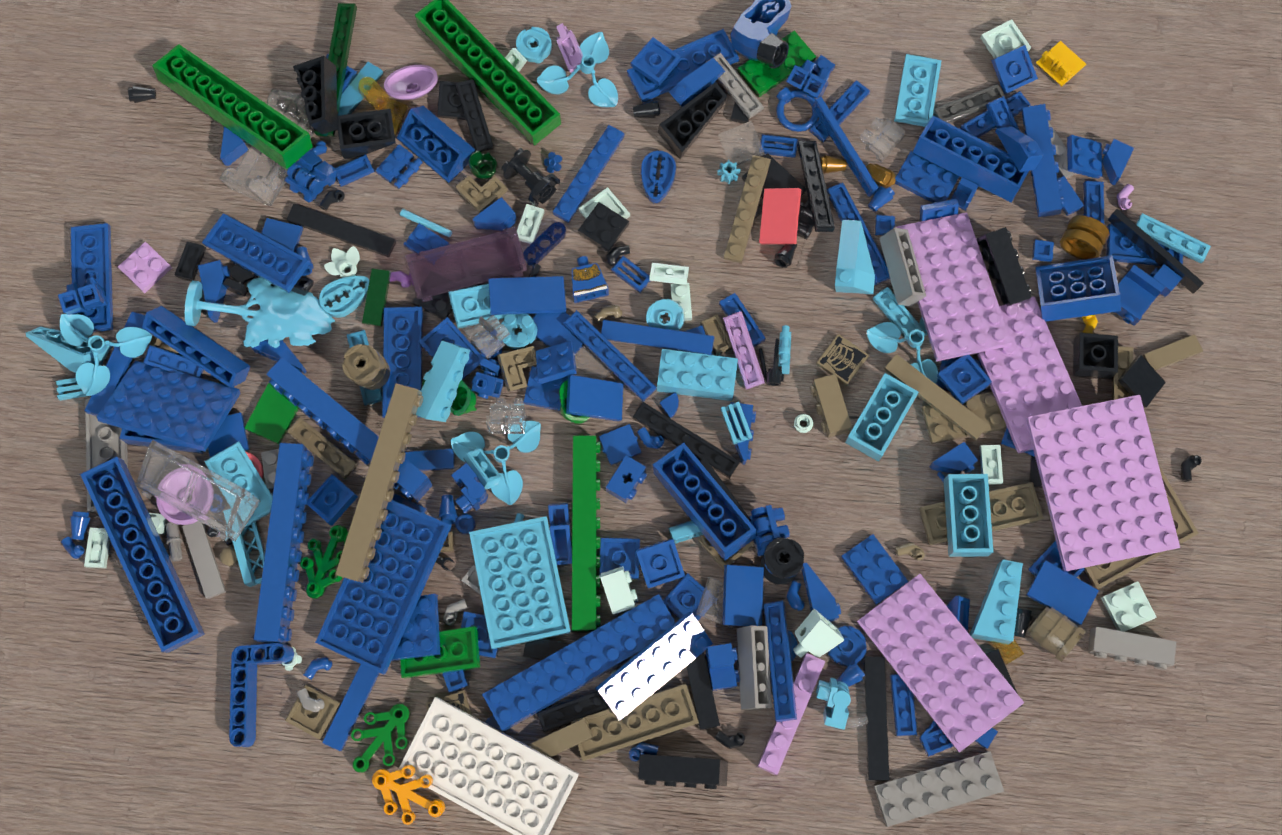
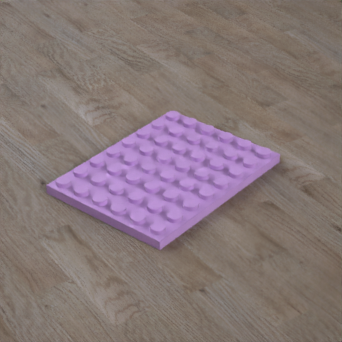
(1102, 483)

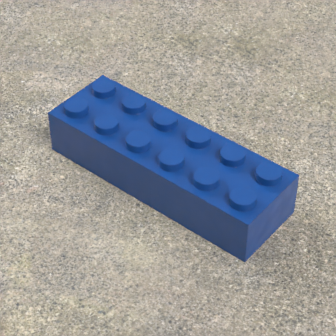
(970, 158)
(704, 501)

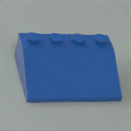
(1078, 288)

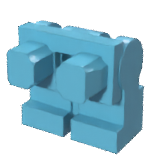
(838, 699)

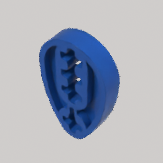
(649, 171)

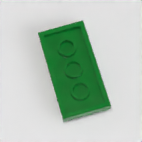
(763, 78)
(457, 652)

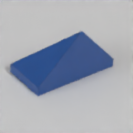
(960, 609)

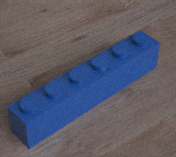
(1044, 177)
(196, 346)

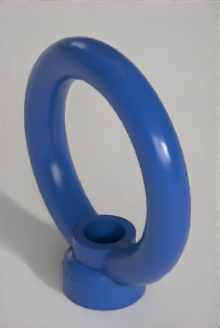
(785, 97)

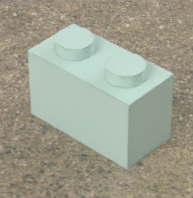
(618, 590)

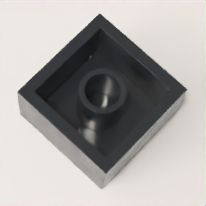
(1095, 355)

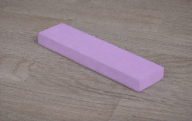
(743, 350)

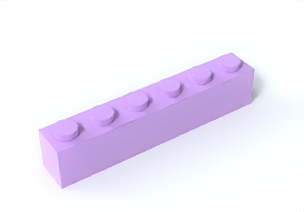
(784, 731)

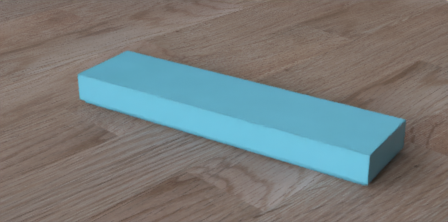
(1173, 238)

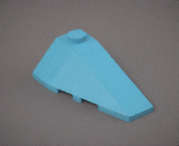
(854, 263)

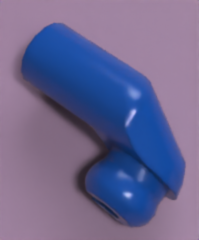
(73, 550)
(793, 597)

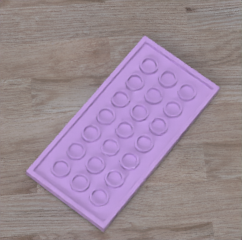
(959, 298)
(1029, 373)
(940, 663)

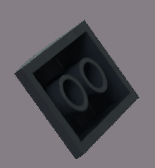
(365, 132)

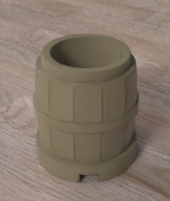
(366, 367)
(1055, 632)

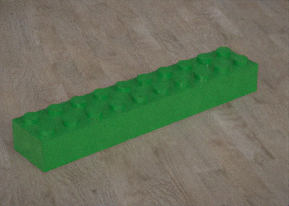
(488, 69)
(233, 106)

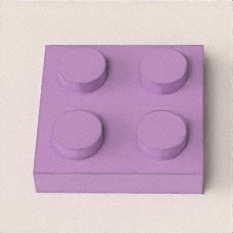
(144, 267)

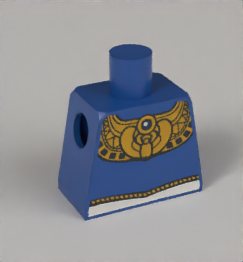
(588, 281)

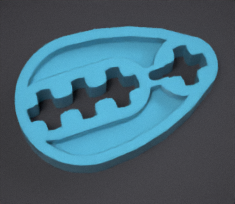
(337, 288)

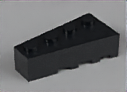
(319, 93)
(689, 122)
(1004, 266)
(683, 770)

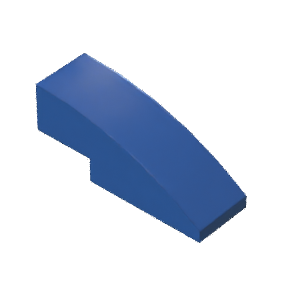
(560, 532)

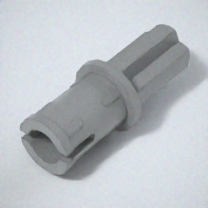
(174, 541)

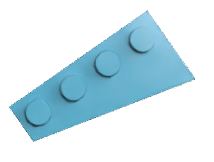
(442, 381)
(999, 607)

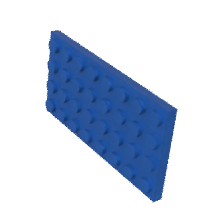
(373, 615)

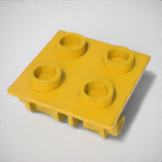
(1060, 63)

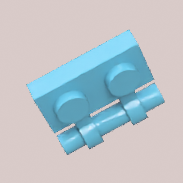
(785, 349)

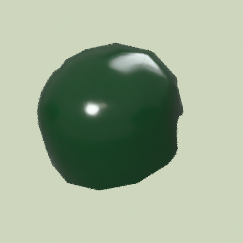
(482, 165)

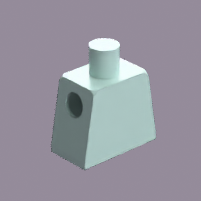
(816, 635)

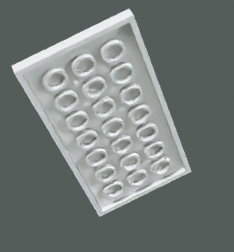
(489, 771)

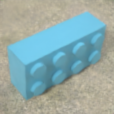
(697, 375)
(881, 417)
(968, 515)

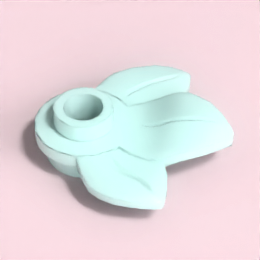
(343, 261)

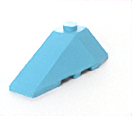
(70, 356)

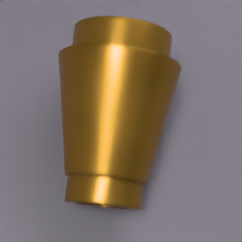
(832, 164)

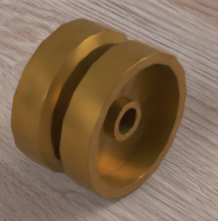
(1084, 237)

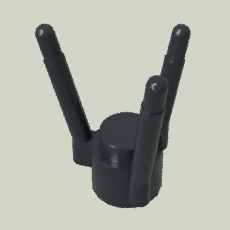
(773, 376)

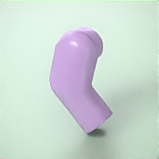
(1122, 197)

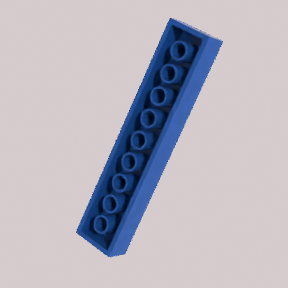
(341, 424)
(283, 544)
(142, 555)
(578, 663)

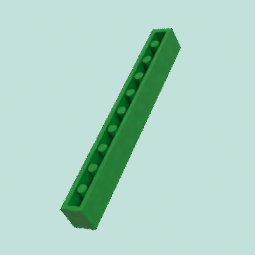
(585, 534)

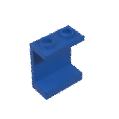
(1137, 294)

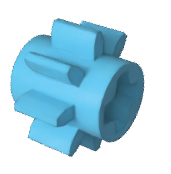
(723, 171)

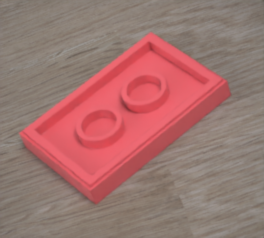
(780, 216)

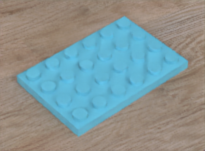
(519, 582)

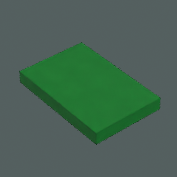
(272, 416)

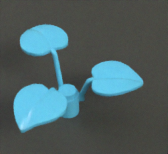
(594, 52)
(885, 339)
(91, 377)
(511, 483)

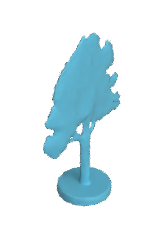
(279, 314)

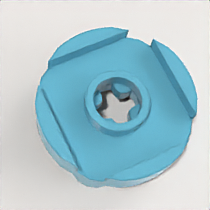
(533, 35)
(664, 306)
(528, 333)

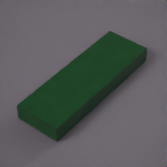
(376, 297)

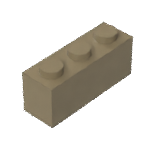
(831, 406)

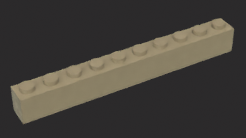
(379, 483)

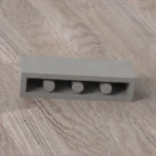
(902, 267)
(1132, 647)
(754, 668)

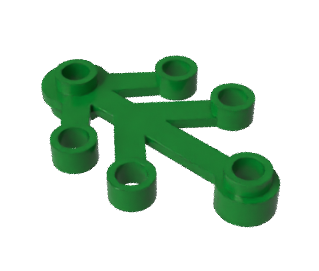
(317, 584)
(382, 735)

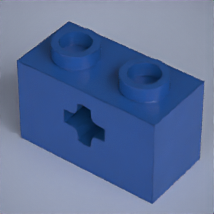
(626, 469)

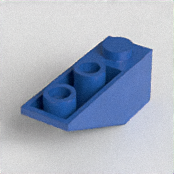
(742, 447)

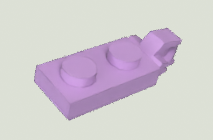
(569, 47)

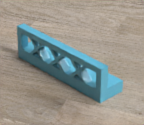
(243, 555)

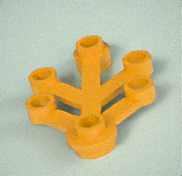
(405, 792)

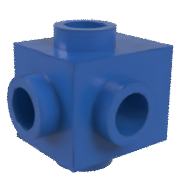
(487, 384)

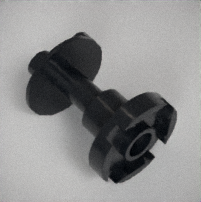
(541, 187)
(782, 561)

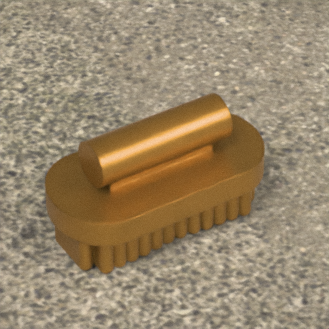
(881, 175)

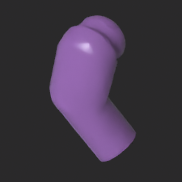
(401, 277)

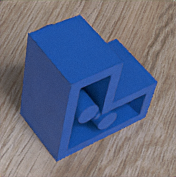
(721, 666)

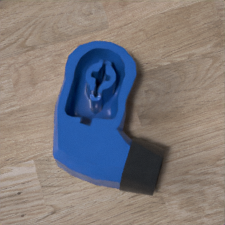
(757, 32)

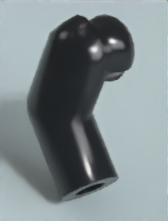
(730, 741)

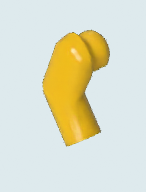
(1090, 322)

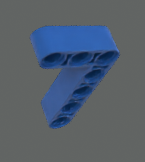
(249, 687)

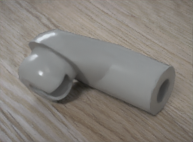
(309, 703)

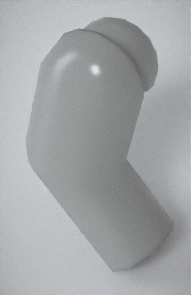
(452, 611)

